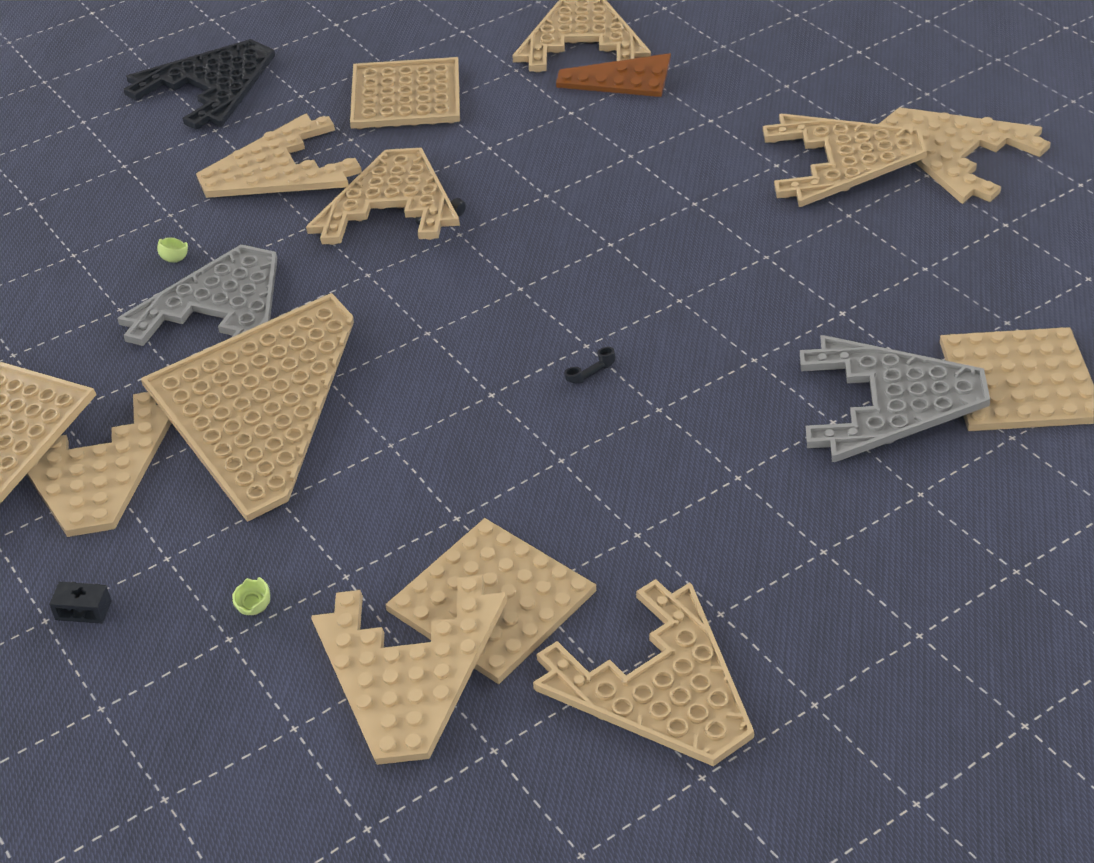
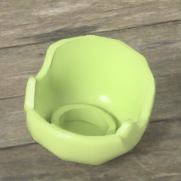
(172, 249)
(251, 596)

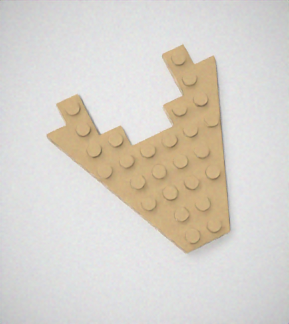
(580, 22)
(954, 137)
(853, 152)
(269, 168)
(392, 180)
(95, 483)
(407, 690)
(673, 699)

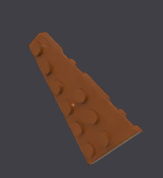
(630, 76)

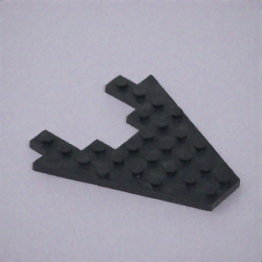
(222, 74)

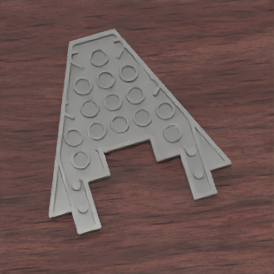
(230, 287)
(906, 394)

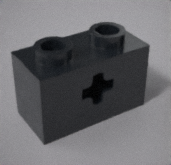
(80, 602)

